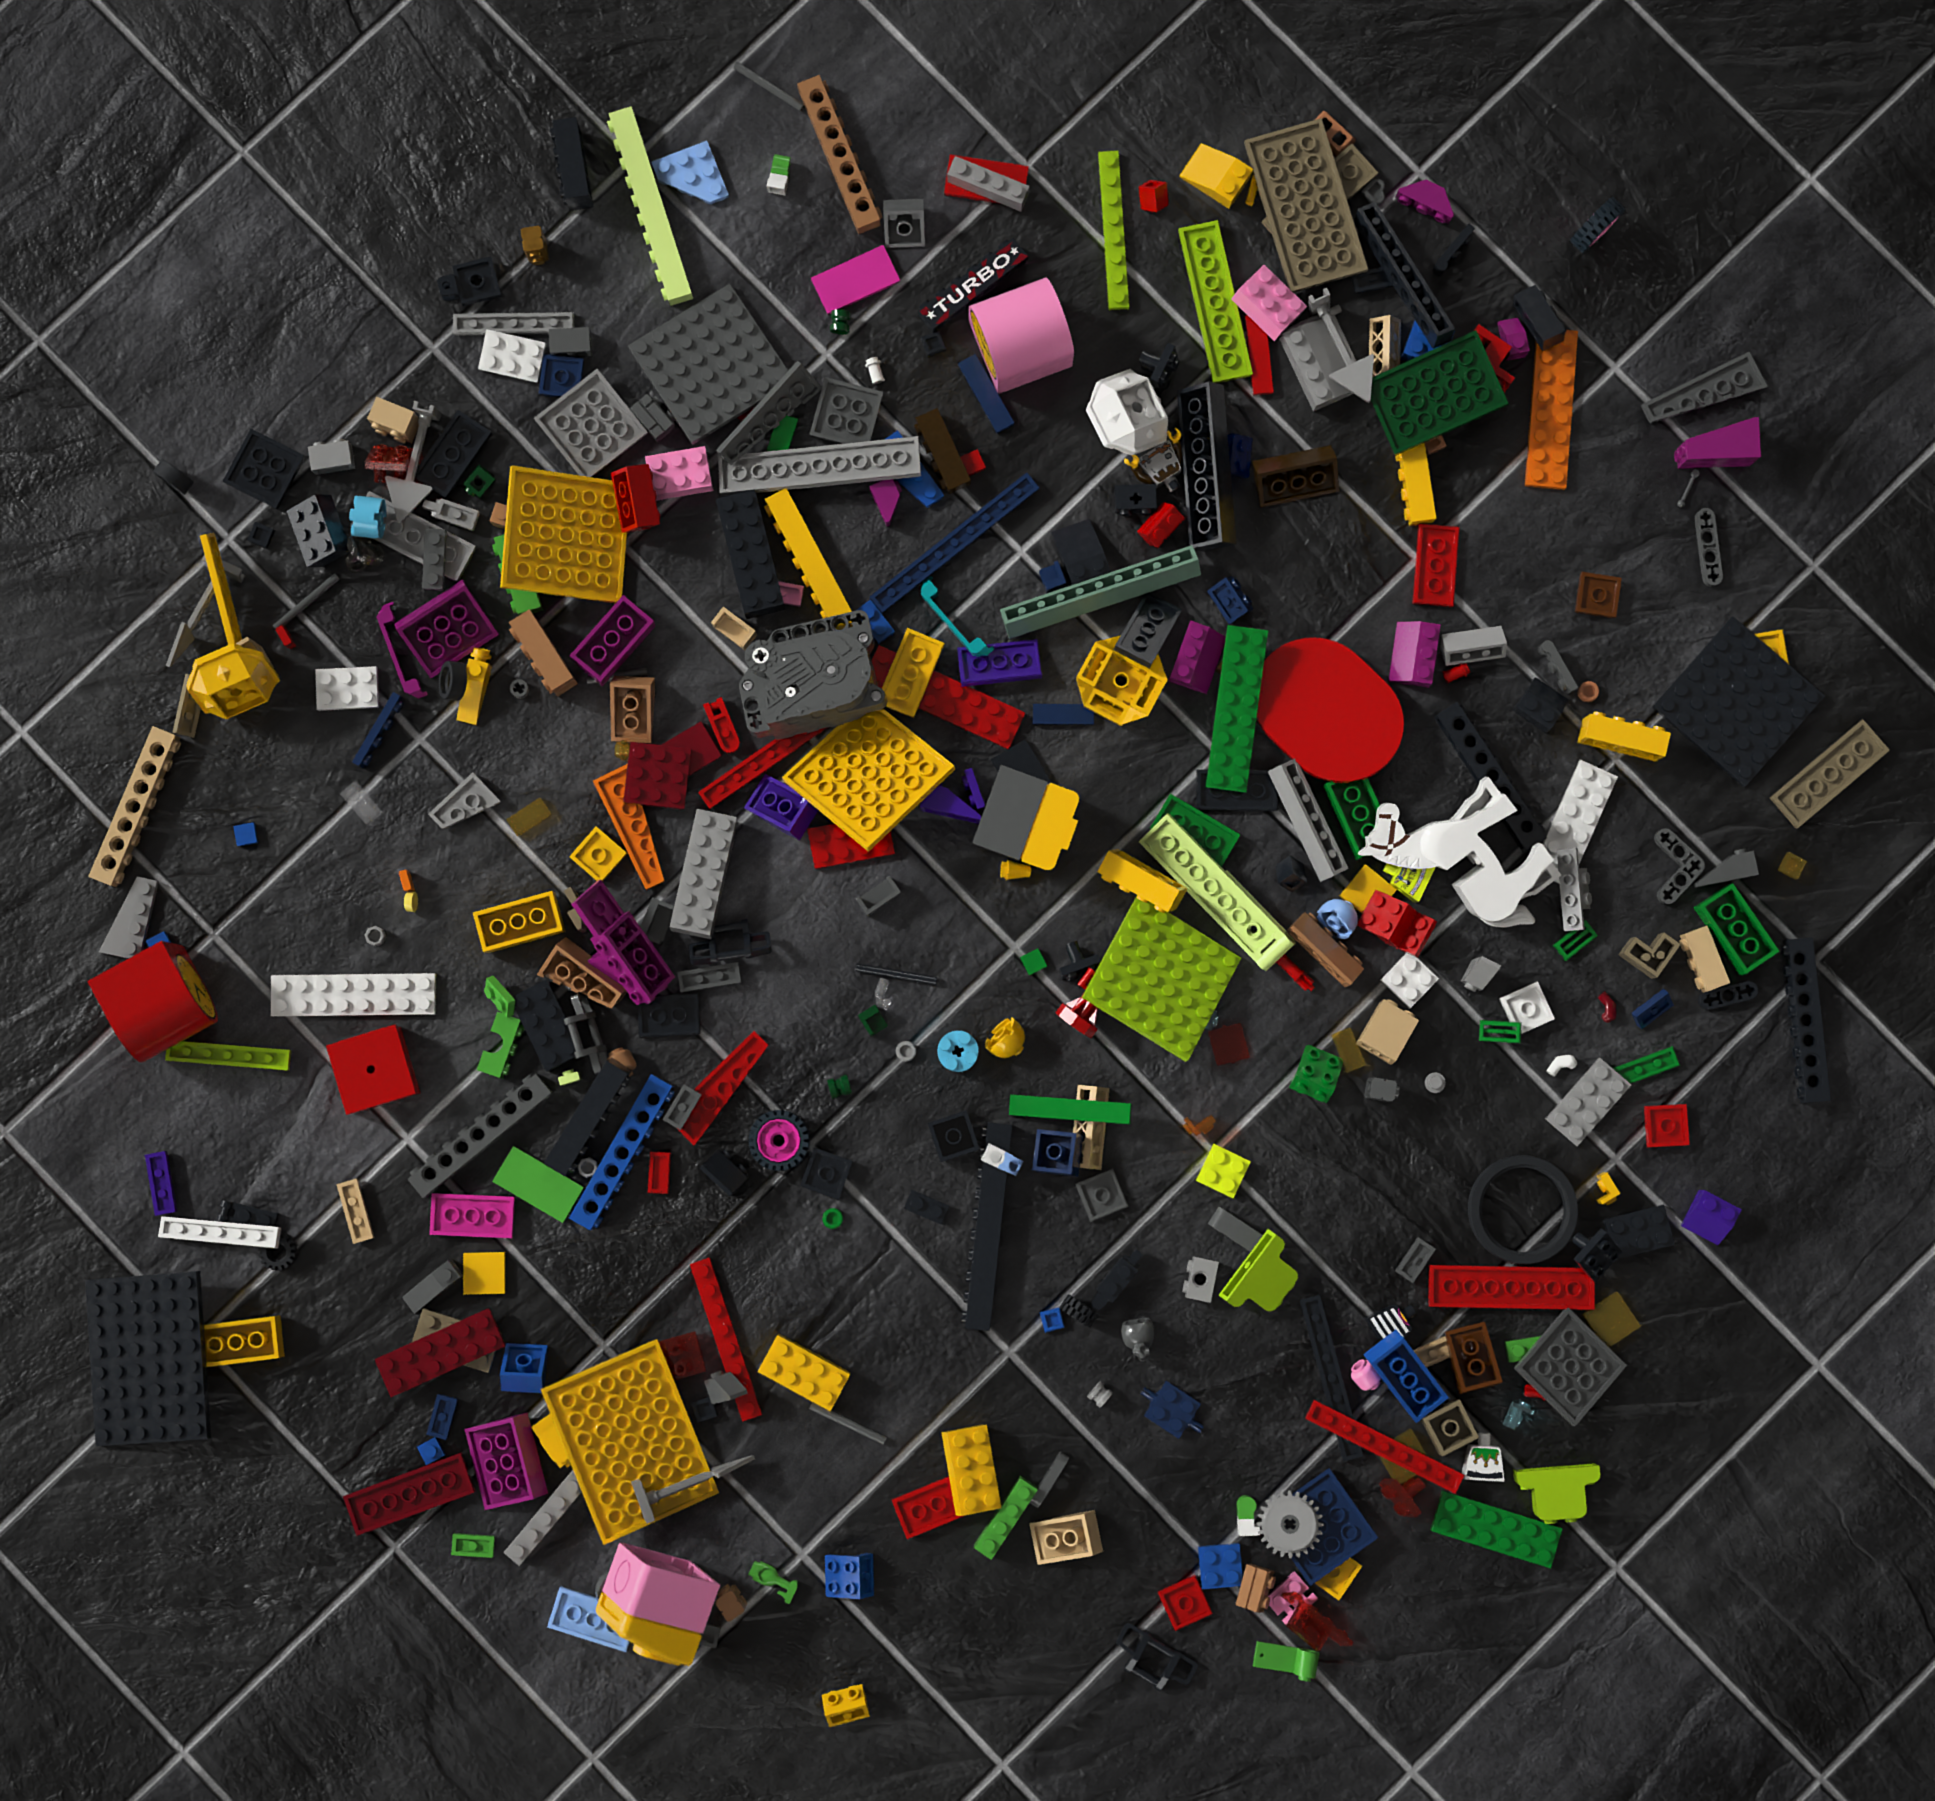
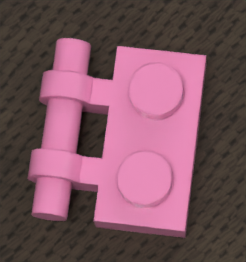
(1291, 1583)

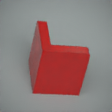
(1153, 195)

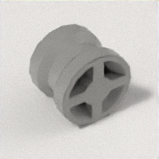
(1100, 1394)

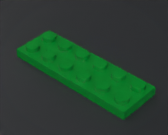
(1496, 1529)

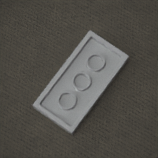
(1588, 1101)

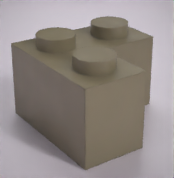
(1651, 958)

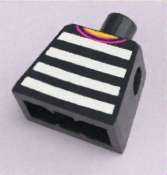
(1391, 1318)

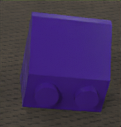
(1710, 1217)

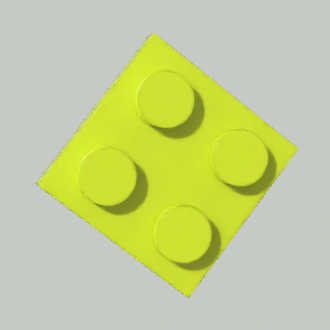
(1223, 1171)

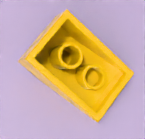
(1217, 174)

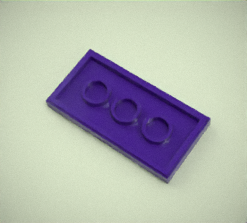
(1004, 664)

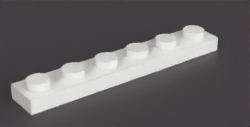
(219, 1232)

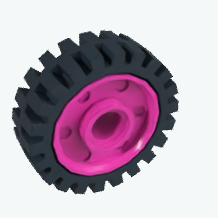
(762, 1140)

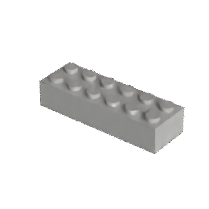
(704, 874)

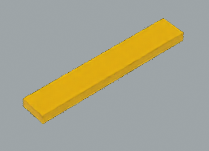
(221, 588)

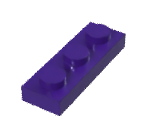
(161, 1183)

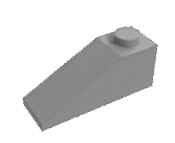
(1479, 973)

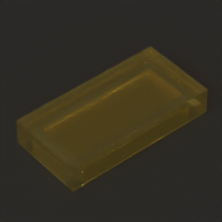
(529, 817)
(1348, 1049)

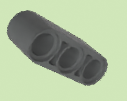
(1235, 1229)

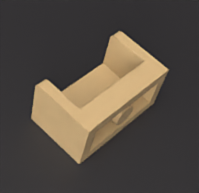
(734, 628)

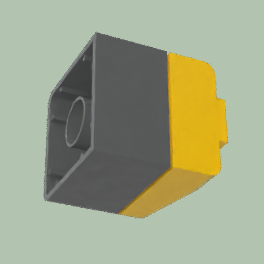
(1027, 819)

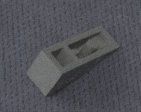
(1732, 868)
(433, 1285)

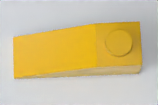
(477, 681)

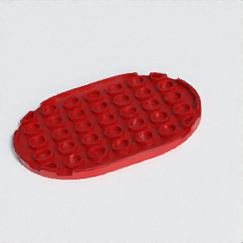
(1329, 710)

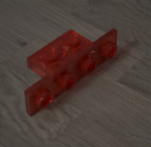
(1311, 1625)

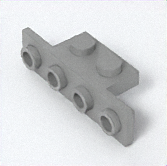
(1573, 889)

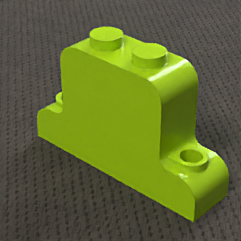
(1262, 1276)
(1558, 1490)

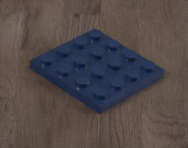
(1343, 1528)

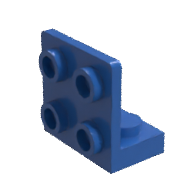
(849, 1576)

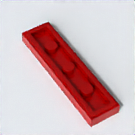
(1259, 358)

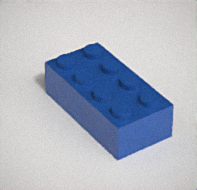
(1406, 1376)

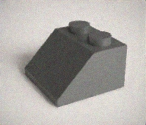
(904, 223)

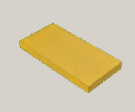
(911, 672)

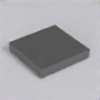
(1101, 1195)

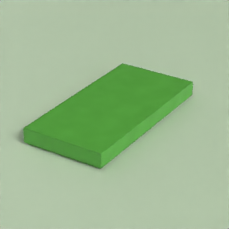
(538, 1184)

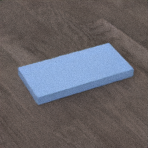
(577, 1616)

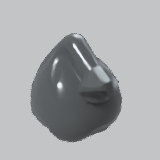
(1139, 1336)

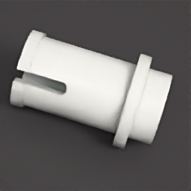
(873, 365)

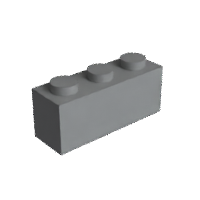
(1473, 645)

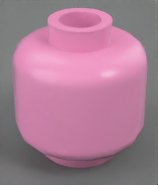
(1365, 1375)

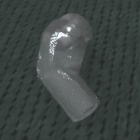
(880, 991)

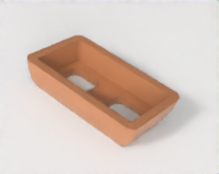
(1336, 127)

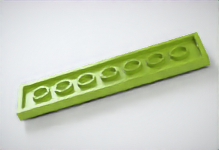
(1212, 298)

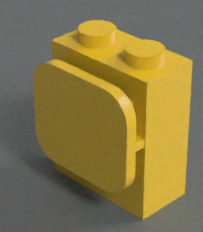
(550, 1440)

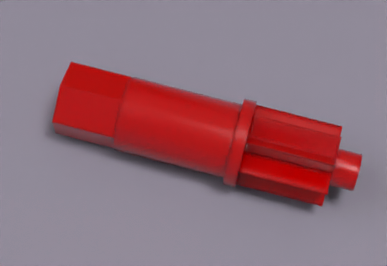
(1296, 973)

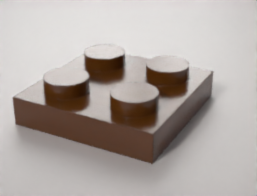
(1598, 595)

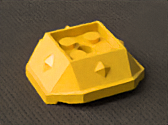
(231, 681)
(1106, 697)

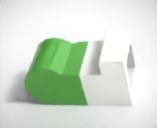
(779, 175)
(1245, 1516)

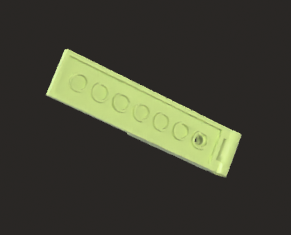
(1218, 892)

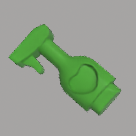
(769, 1576)

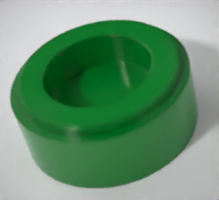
(832, 1218)

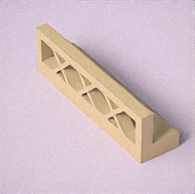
(1391, 340)
(1094, 1131)

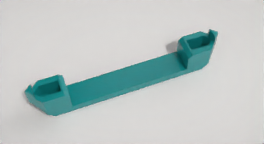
(977, 646)

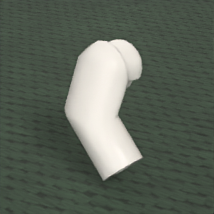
(1561, 1062)

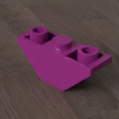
(1427, 199)

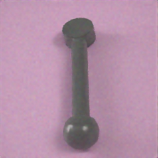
(1695, 473)

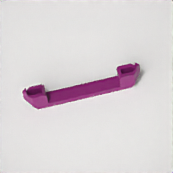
(386, 617)

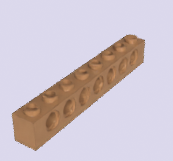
(862, 220)

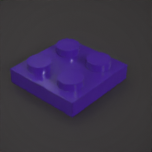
(970, 783)

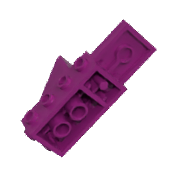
(622, 946)

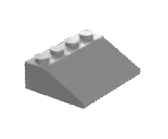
(1314, 359)

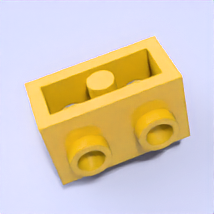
(845, 1705)

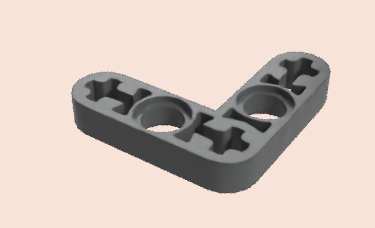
(1683, 862)

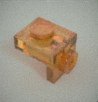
(1203, 1126)

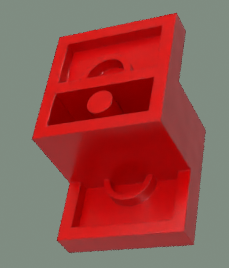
(1496, 352)
(1396, 923)

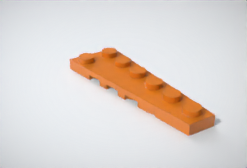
(631, 826)

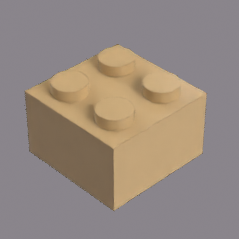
(393, 420)

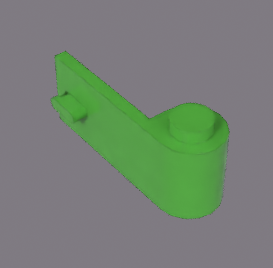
(1287, 1659)

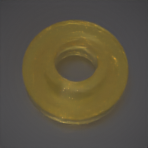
(622, 750)

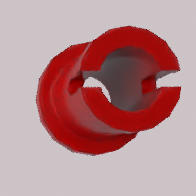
(1456, 672)

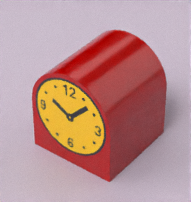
(154, 1000)

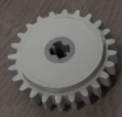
(1289, 1508)

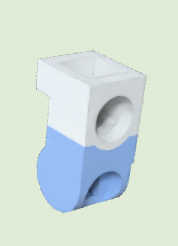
(1002, 1159)

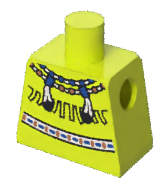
(1409, 881)

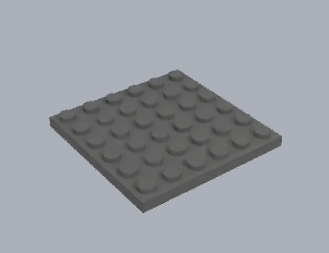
(709, 363)

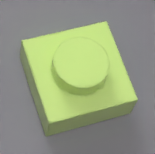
(569, 1077)

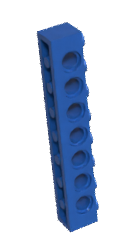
(581, 1213)

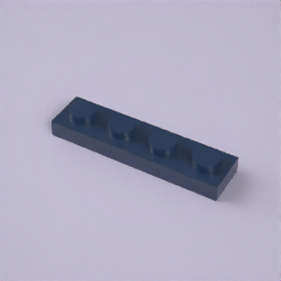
(374, 737)

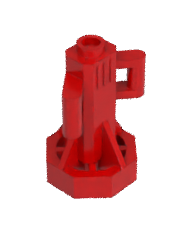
(1081, 1013)

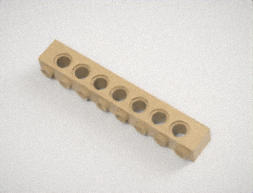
(131, 796)

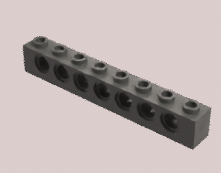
(419, 1177)

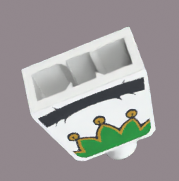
(1483, 1460)

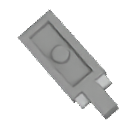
(452, 513)

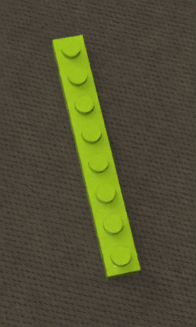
(1113, 230)

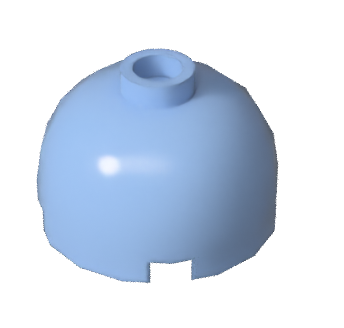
(1338, 917)

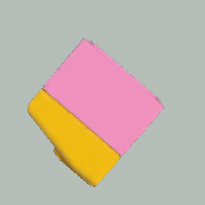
(657, 1603)

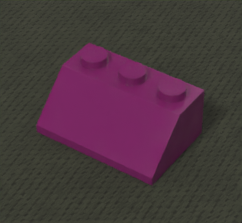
(1414, 653)
(1197, 657)

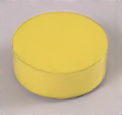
(410, 901)

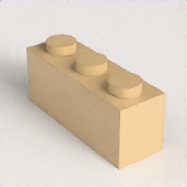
(1704, 959)

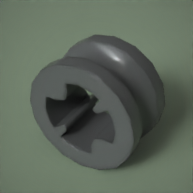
(516, 694)

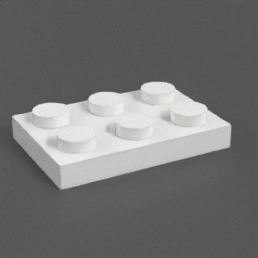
(512, 356)
(347, 688)

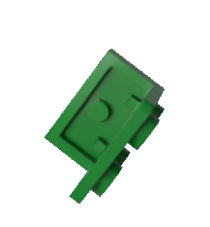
(1317, 1074)

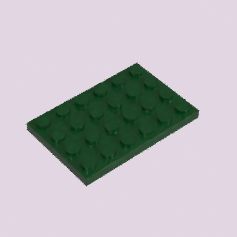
(1436, 393)

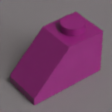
(1514, 334)
(886, 498)

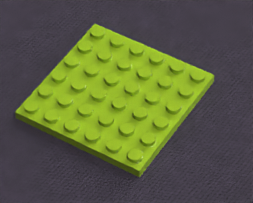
(1162, 978)

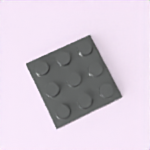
(845, 412)

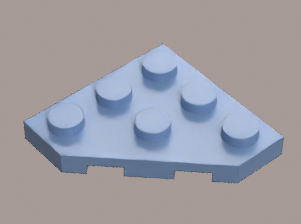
(692, 173)

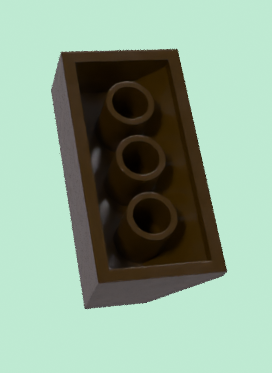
(1296, 476)

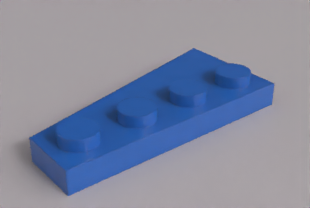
(921, 487)

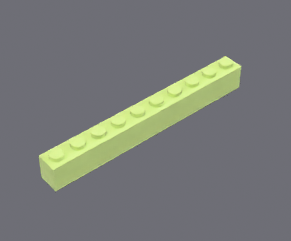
(651, 208)

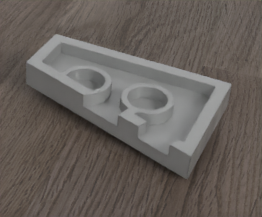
(463, 802)

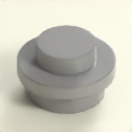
(1435, 1082)

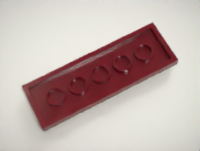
(440, 1352)
(409, 1494)

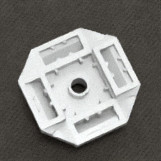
(1127, 413)

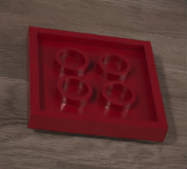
(657, 775)

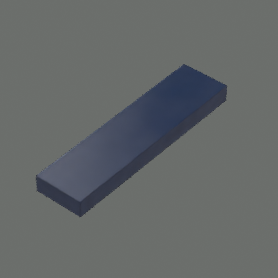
(986, 393)

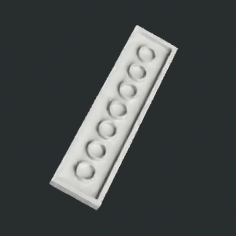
(353, 994)

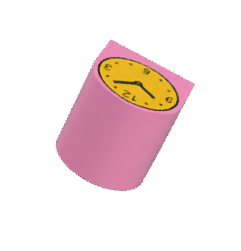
(1022, 335)

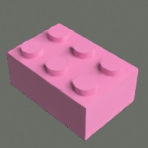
(1269, 302)
(680, 473)

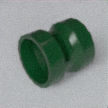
(840, 322)
(839, 1086)

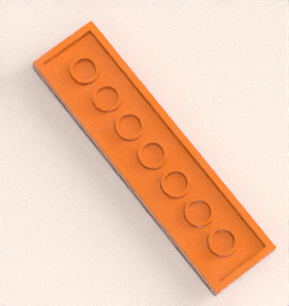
(1551, 414)

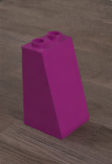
(1725, 447)

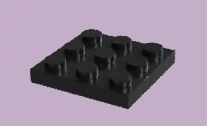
(264, 469)

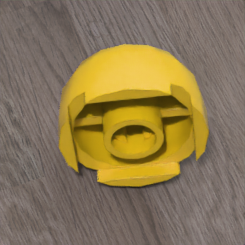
(1007, 1039)

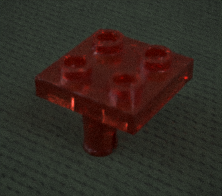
(388, 458)
(683, 1355)
(1402, 1495)

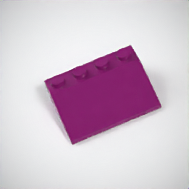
(446, 628)
(506, 1461)

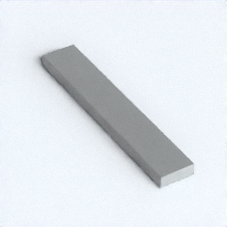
(511, 323)

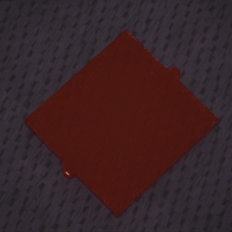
(1228, 1044)

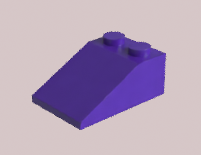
(945, 803)
(781, 807)

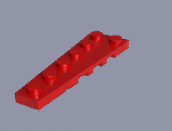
(721, 1085)

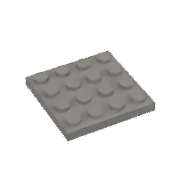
(591, 425)

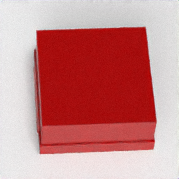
(373, 1069)

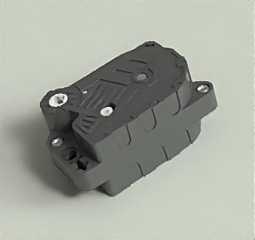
(811, 678)

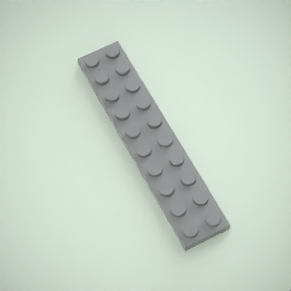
(821, 466)

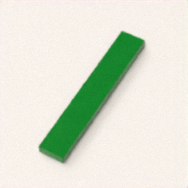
(1070, 1109)

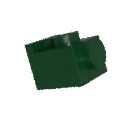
(486, 477)

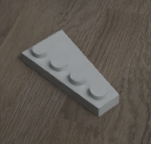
(132, 922)

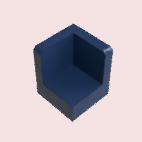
(1052, 577)

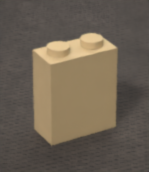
(1387, 1031)

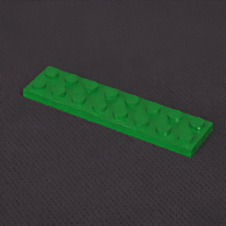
(1236, 708)

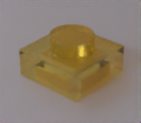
(1792, 865)

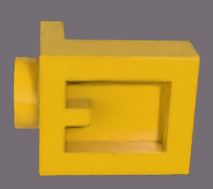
(1606, 1184)

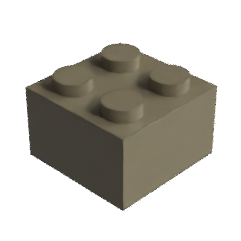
(1449, 1427)

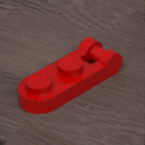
(722, 726)

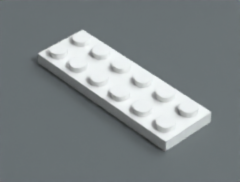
(1579, 810)

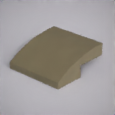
(572, 895)

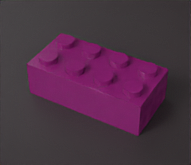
(612, 640)

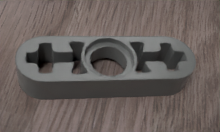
(1049, 1479)

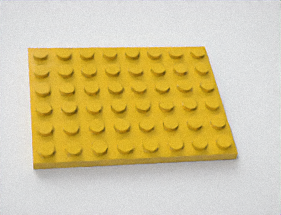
(624, 1426)

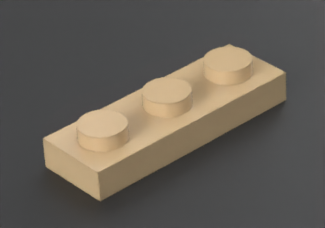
(355, 1211)

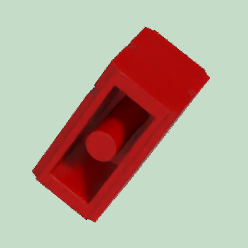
(1160, 524)

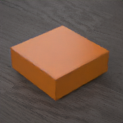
(406, 880)

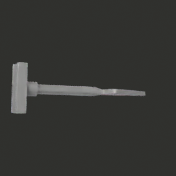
(1356, 375)
(406, 493)
(184, 635)
(646, 1499)

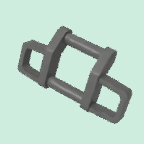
(585, 1012)

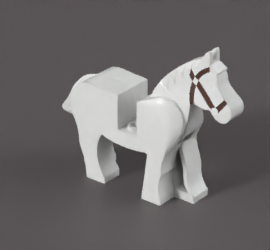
(1441, 844)

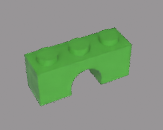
(498, 1063)

